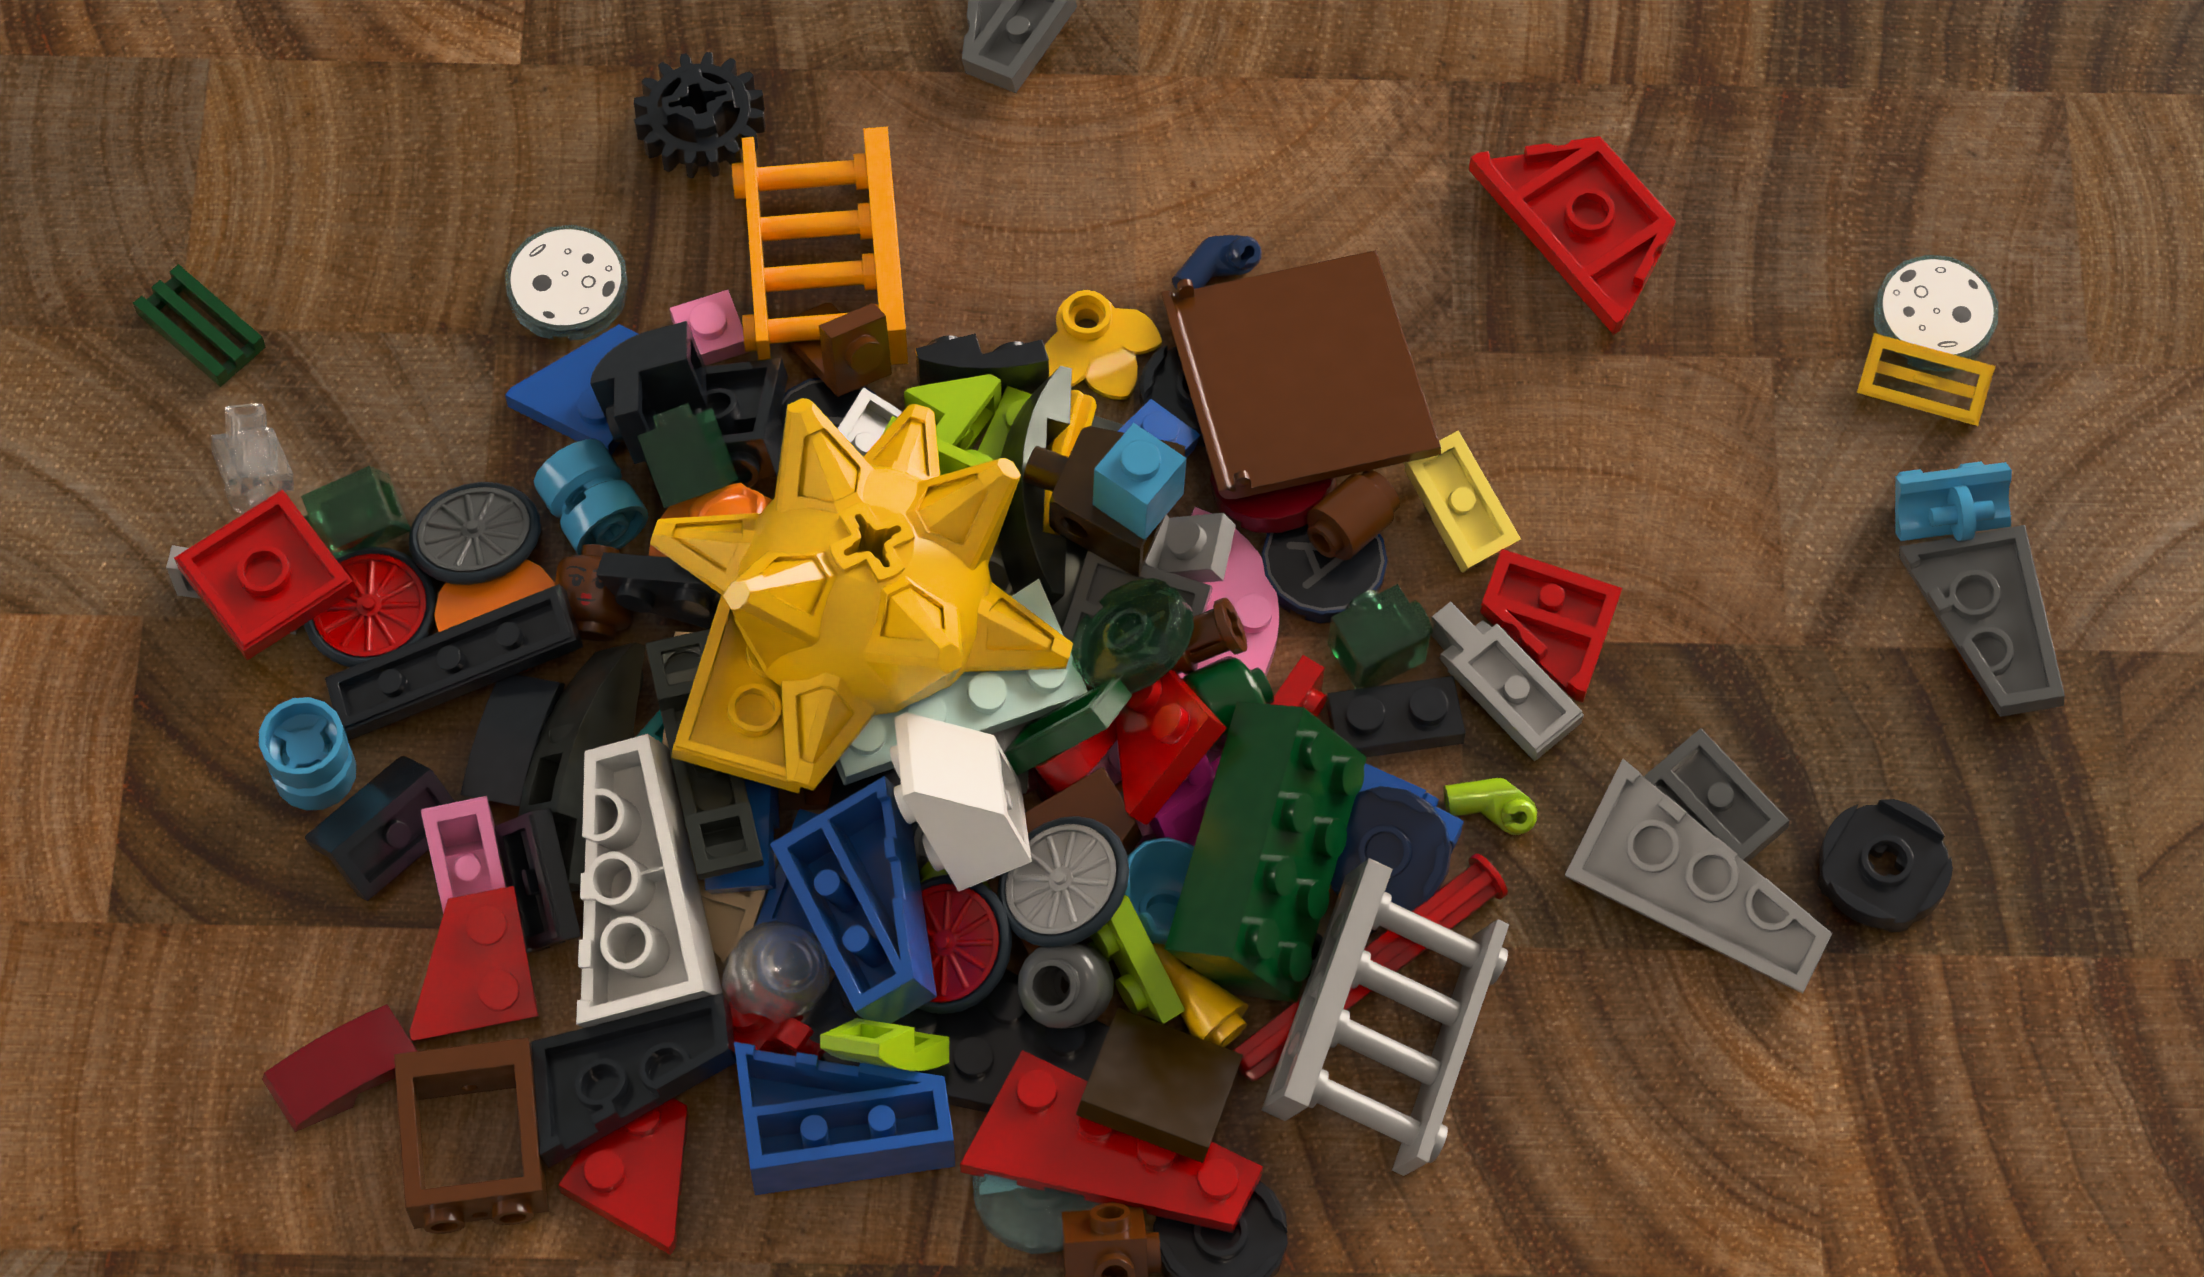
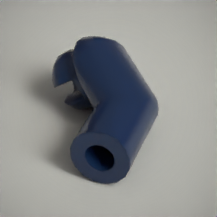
(1220, 257)

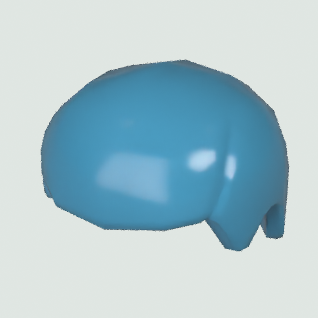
(1156, 883)

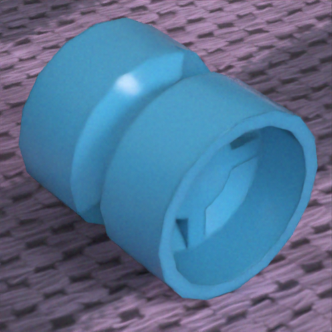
(588, 495)
(307, 753)

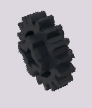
(698, 114)

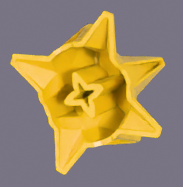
(865, 580)

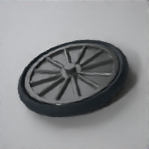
(474, 533)

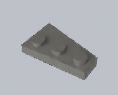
(1993, 613)

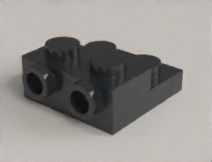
(747, 410)

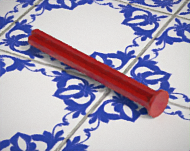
(1447, 908)

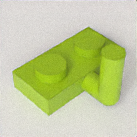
(1143, 978)

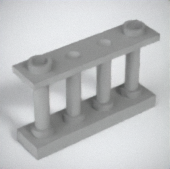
(1324, 1023)

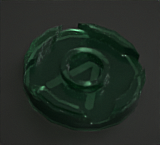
(1134, 635)

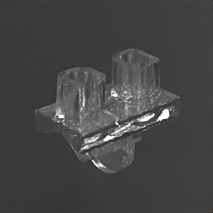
(250, 458)

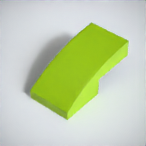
(886, 1045)

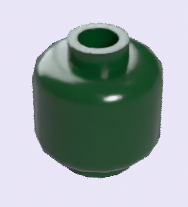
(1224, 684)

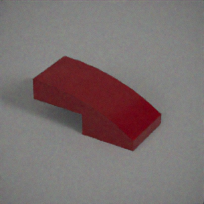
(337, 1067)

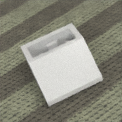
(961, 797)

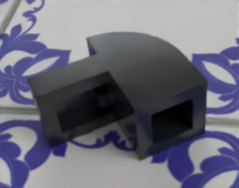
(647, 378)

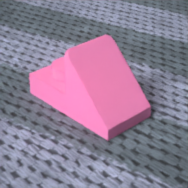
(463, 848)

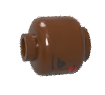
(591, 601)

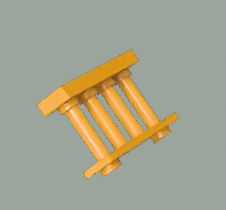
(872, 221)

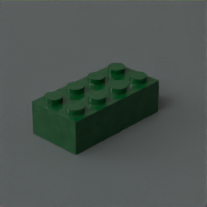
(1266, 852)

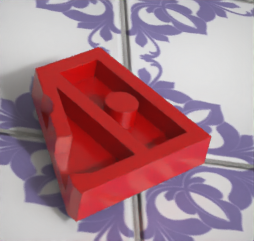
(1552, 616)
(635, 1175)

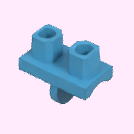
(1952, 501)

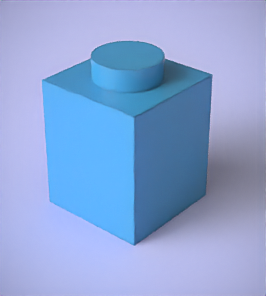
(1139, 481)

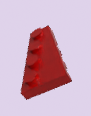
(1043, 1144)

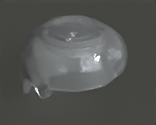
(776, 971)

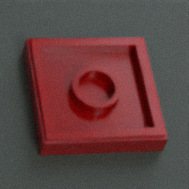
(265, 574)

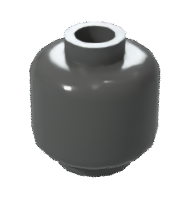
(1065, 985)

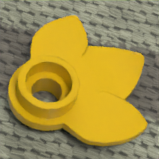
(1105, 352)

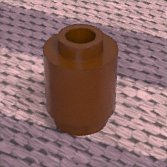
(1352, 515)

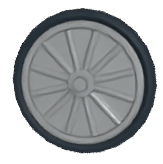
(1069, 886)

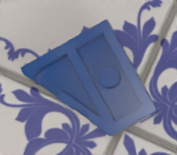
(563, 395)

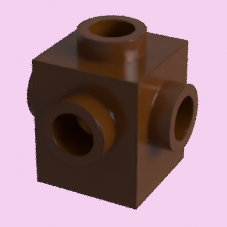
(1109, 1243)

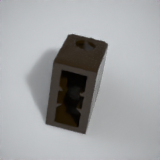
(1072, 499)

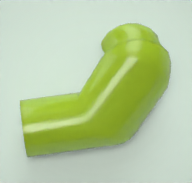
(1495, 800)

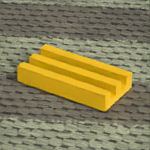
(1874, 365)

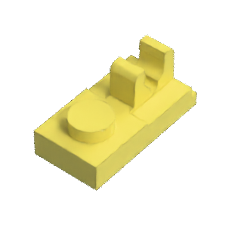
(1462, 503)

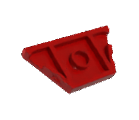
(1584, 218)

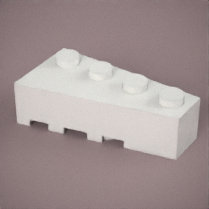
(640, 889)

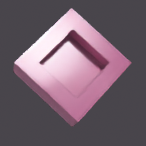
(713, 326)

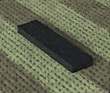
(454, 662)

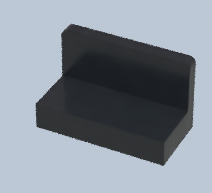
(380, 826)

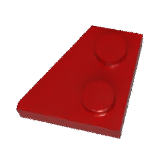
(1161, 741)
(476, 968)

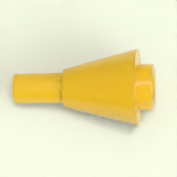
(1209, 1009)

